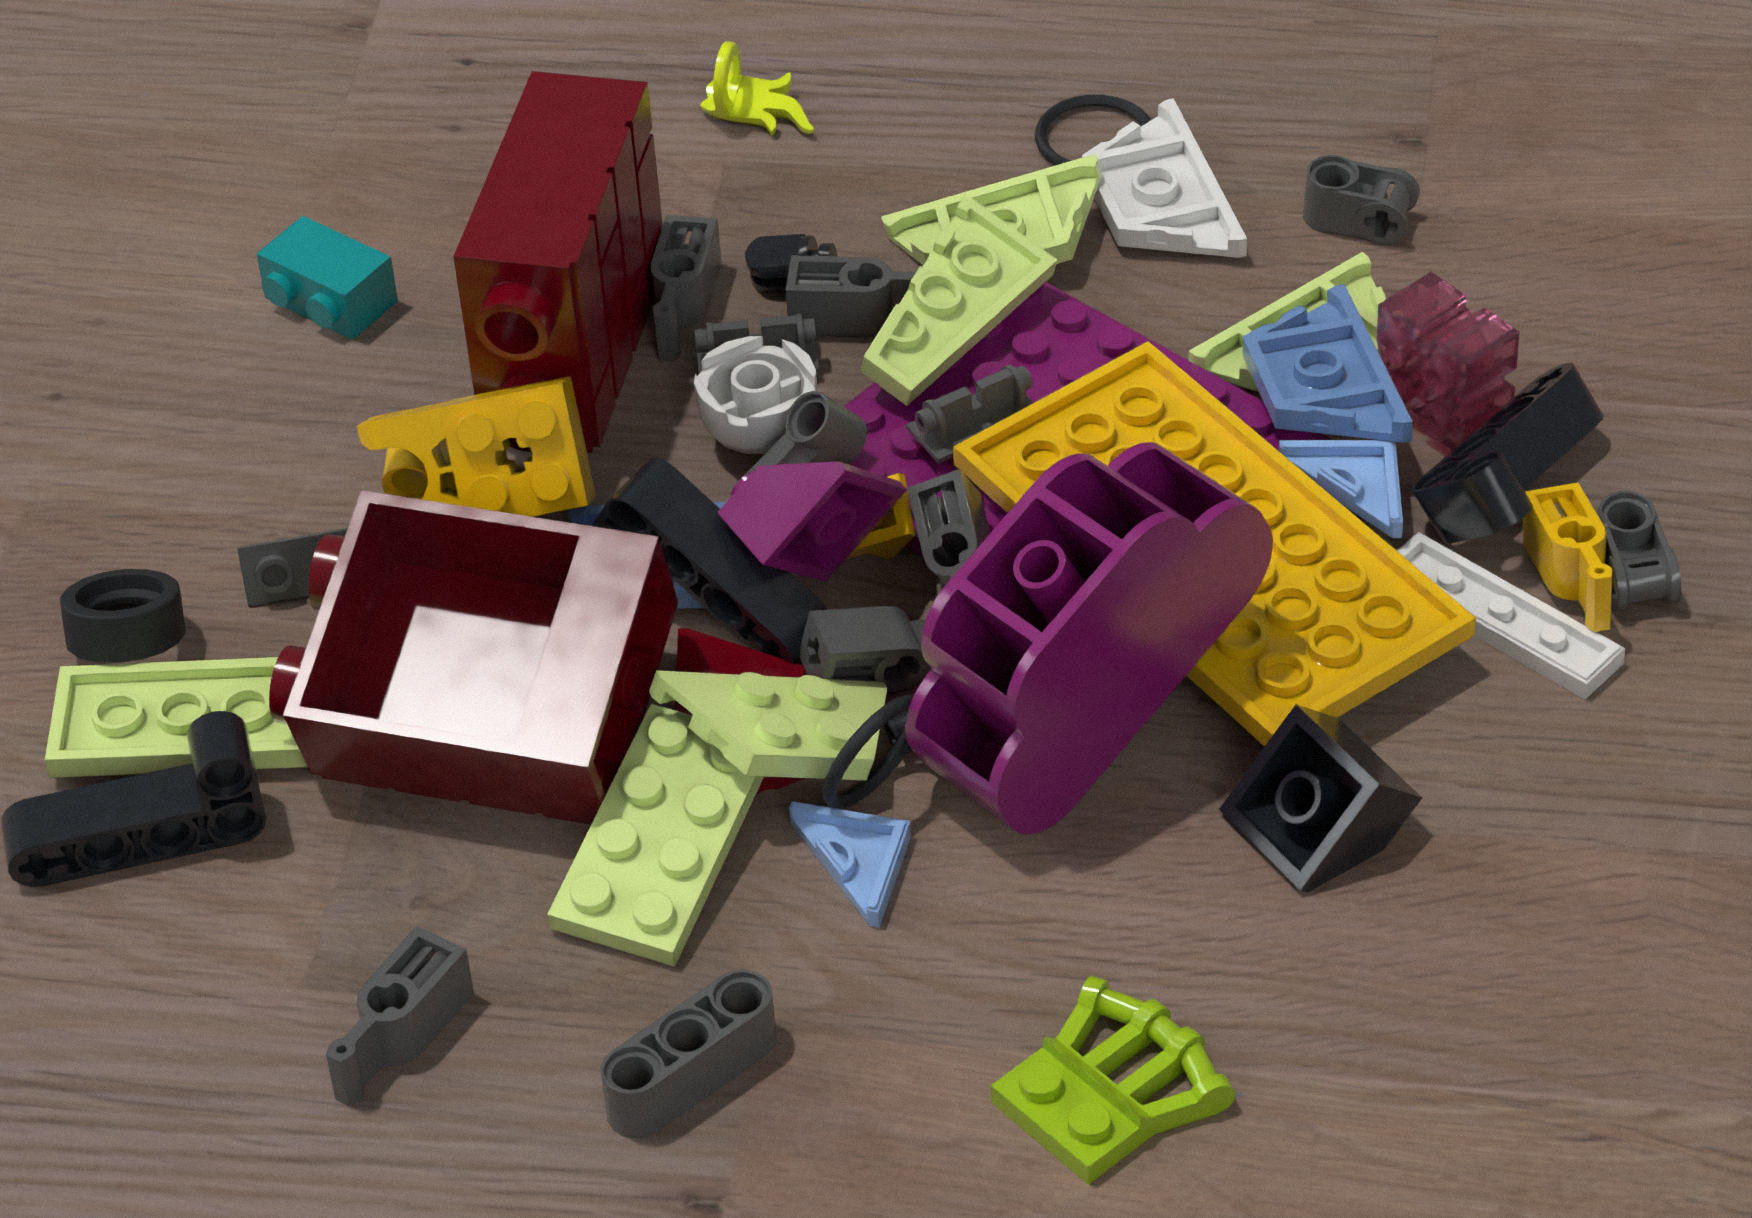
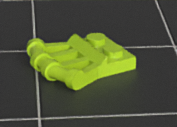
(1085, 1115)

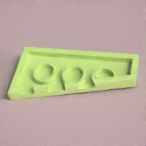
(955, 299)

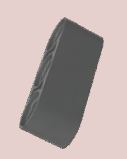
(688, 1053)

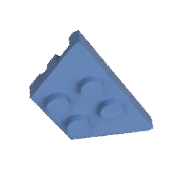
(1326, 373)

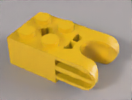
(467, 441)

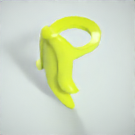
(750, 98)

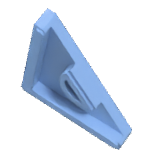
(1356, 474)
(857, 851)

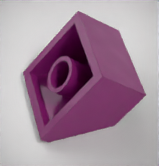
(808, 513)

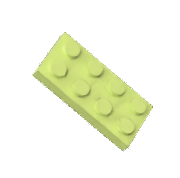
(140, 715)
(655, 842)

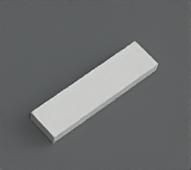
(1518, 621)

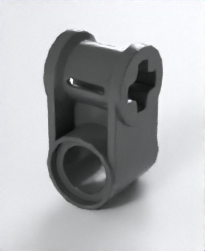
(1353, 199)
(1637, 551)

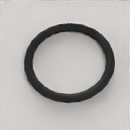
(1077, 102)
(853, 747)

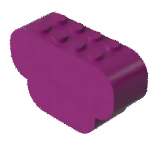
(1078, 626)

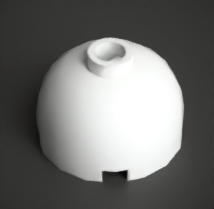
(749, 391)

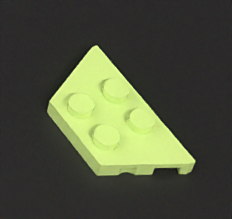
(1041, 205)
(1224, 352)
(776, 722)

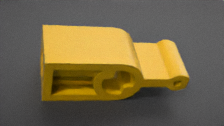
(1570, 550)

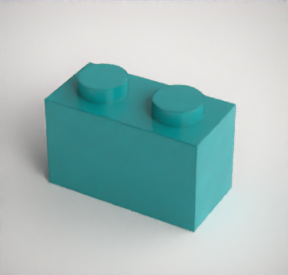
(327, 277)

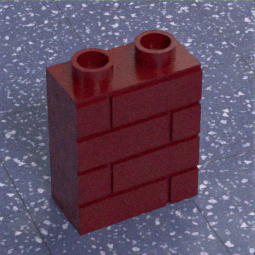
(564, 244)
(476, 655)

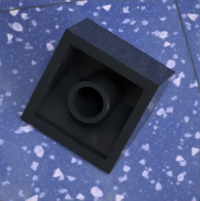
(1318, 799)

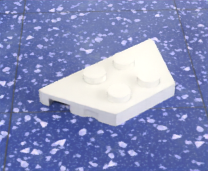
(1162, 191)

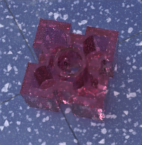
(1446, 358)

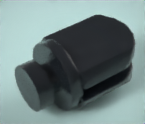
(770, 258)

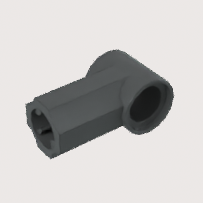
(817, 432)

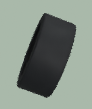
(122, 615)

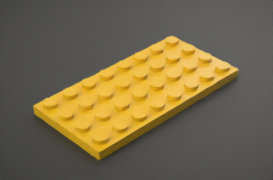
(1337, 601)

